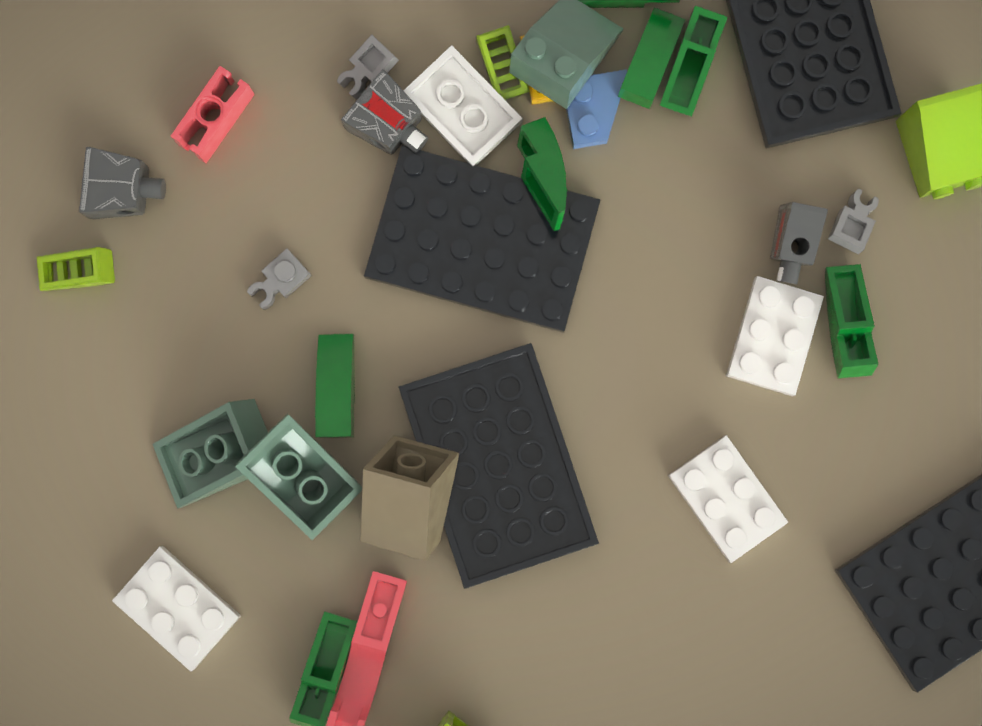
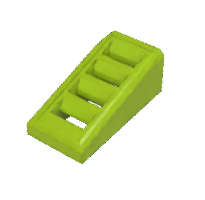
(492, 36)
(97, 265)

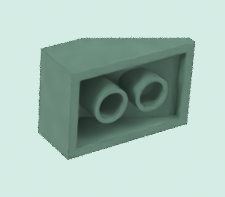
(563, 50)
(203, 454)
(299, 476)

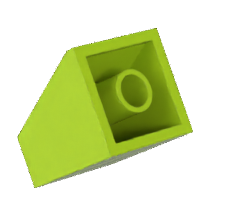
(944, 141)

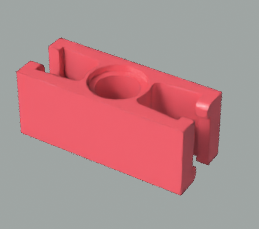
(205, 102)

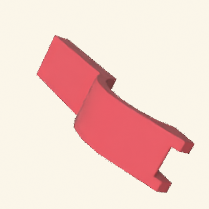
(367, 651)

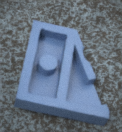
(594, 109)

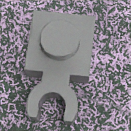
(368, 63)
(852, 224)
(283, 275)

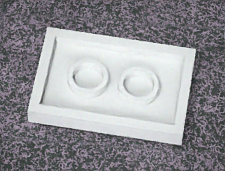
(463, 106)
(774, 336)
(728, 499)
(176, 608)

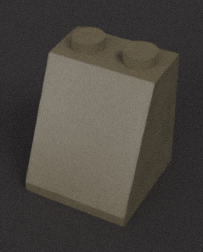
(407, 496)

